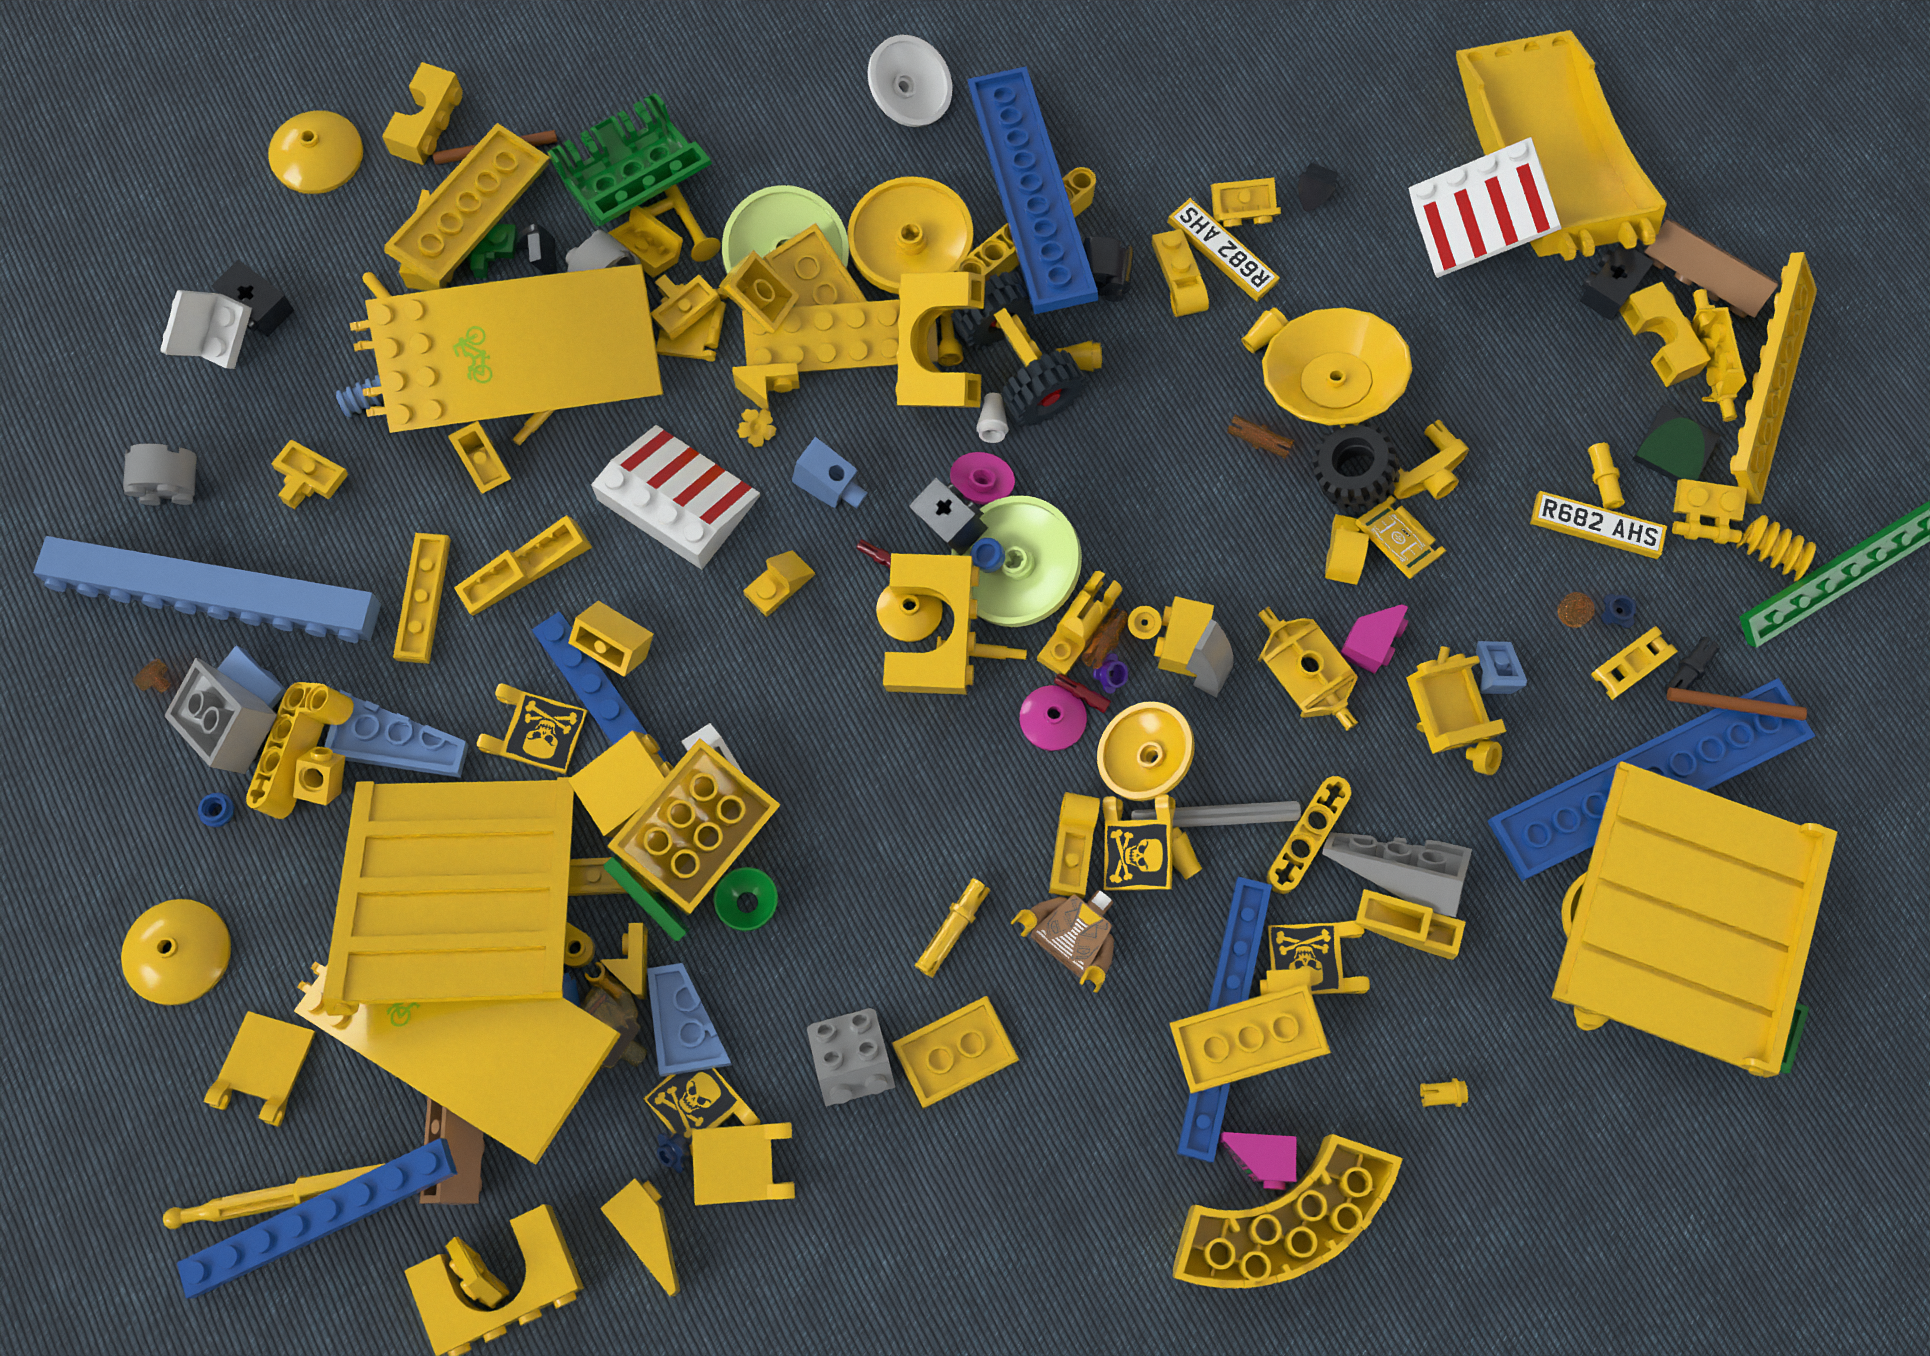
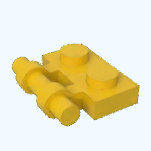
(1711, 501)

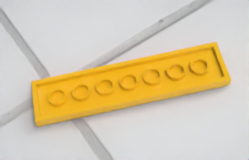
(1775, 378)

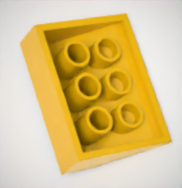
(693, 826)

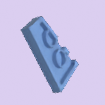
(681, 1024)

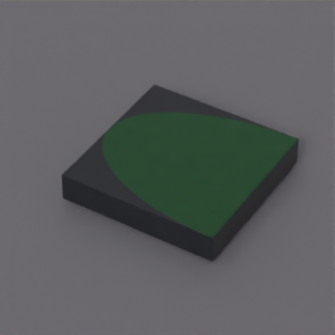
(1676, 446)

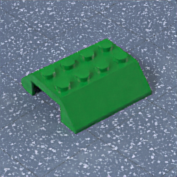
(629, 167)

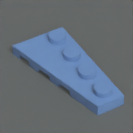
(395, 741)

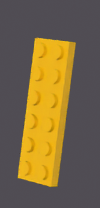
(467, 205)
(832, 337)

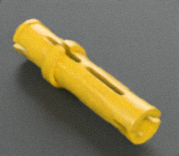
(953, 926)

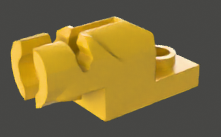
(1078, 625)

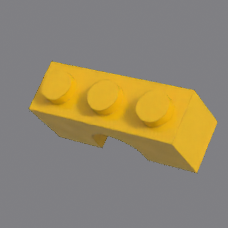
(416, 135)
(1657, 311)

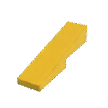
(517, 569)

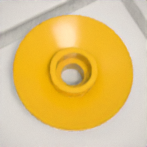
(908, 624)

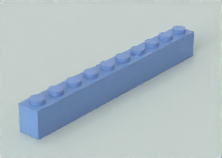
(208, 589)

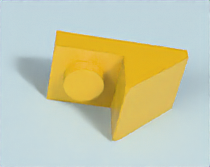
(759, 379)
(479, 456)
(781, 580)
(632, 971)

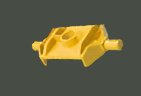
(1725, 368)
(1314, 692)

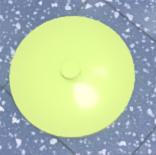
(774, 217)
(1038, 565)

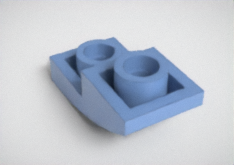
(246, 672)

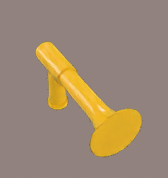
(704, 247)

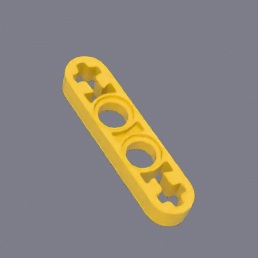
(1312, 836)

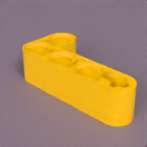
(293, 733)

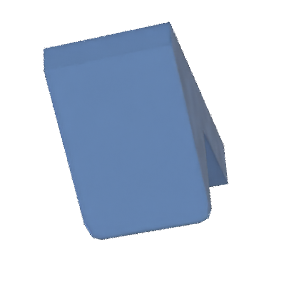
(1500, 668)

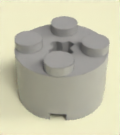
(600, 252)
(159, 474)

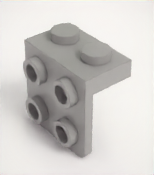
(850, 1057)

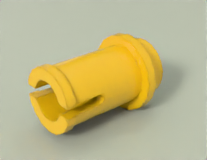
(1444, 1093)

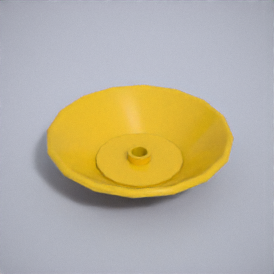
(1342, 346)

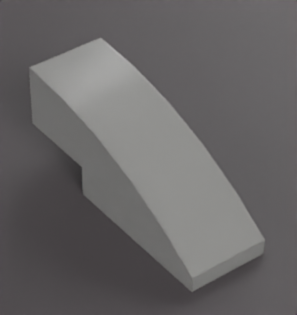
(1211, 659)

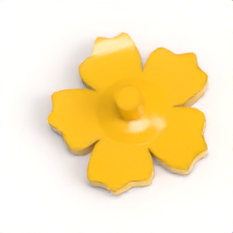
(756, 427)

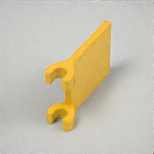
(263, 1064)
(737, 1164)

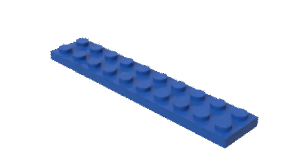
(1032, 191)
(1696, 754)

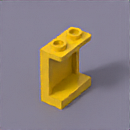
(1451, 704)
(620, 781)

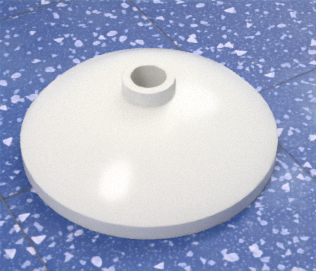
(920, 73)

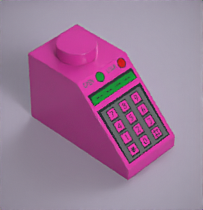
(1263, 1157)

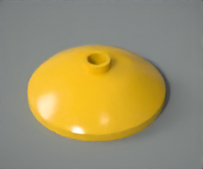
(320, 163)
(1134, 740)
(192, 965)

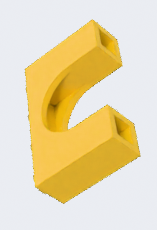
(921, 302)
(947, 667)
(456, 1322)

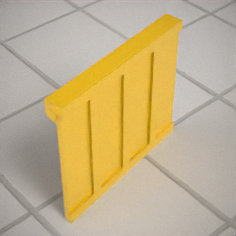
(452, 894)
(1696, 919)

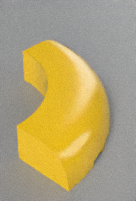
(1293, 1231)

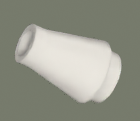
(992, 420)

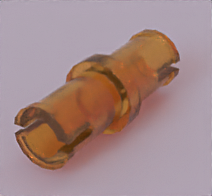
(1260, 436)
(1105, 638)

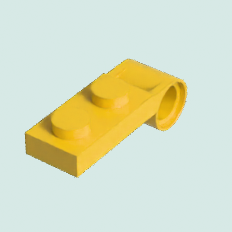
(1181, 272)
(1074, 845)

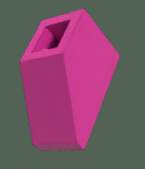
(1371, 638)

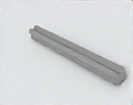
(1228, 814)

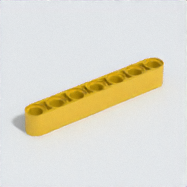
(1000, 246)

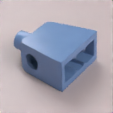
(827, 476)

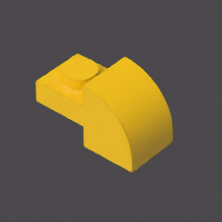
(1346, 550)

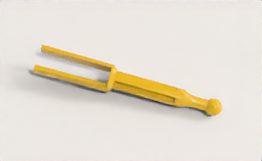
(262, 1200)

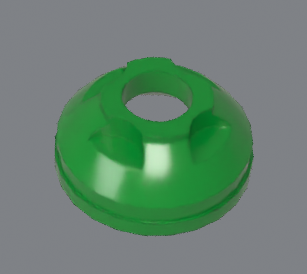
(741, 882)

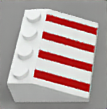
(1484, 207)
(675, 495)

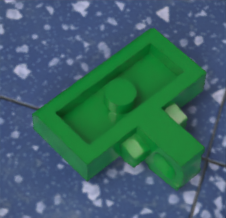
(498, 243)

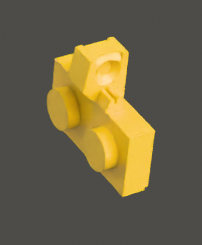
(683, 304)
(306, 474)
(477, 1279)

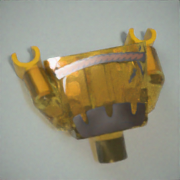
(615, 1007)

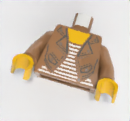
(1073, 933)

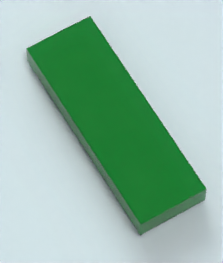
(646, 898)

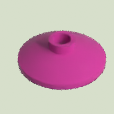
(982, 477)
(1048, 732)

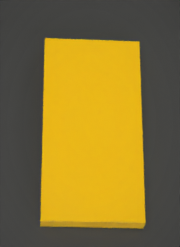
(1249, 1038)

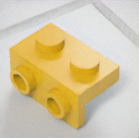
(1244, 201)
(649, 240)

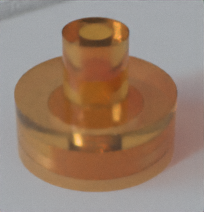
(1576, 609)
(152, 675)

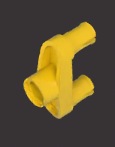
(1436, 472)

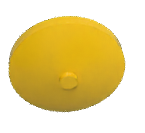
(908, 229)

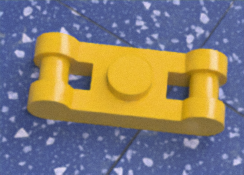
(1634, 662)

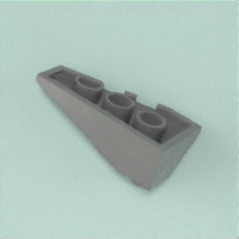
(1417, 873)

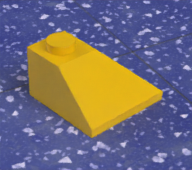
(759, 291)

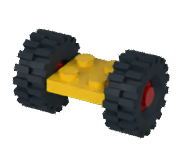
(1047, 381)

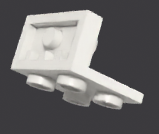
(206, 327)

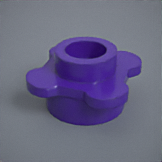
(1118, 676)

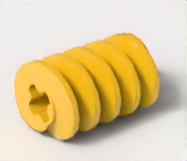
(1778, 546)

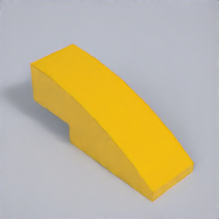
(1410, 924)

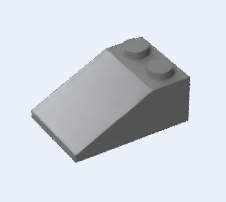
(220, 718)

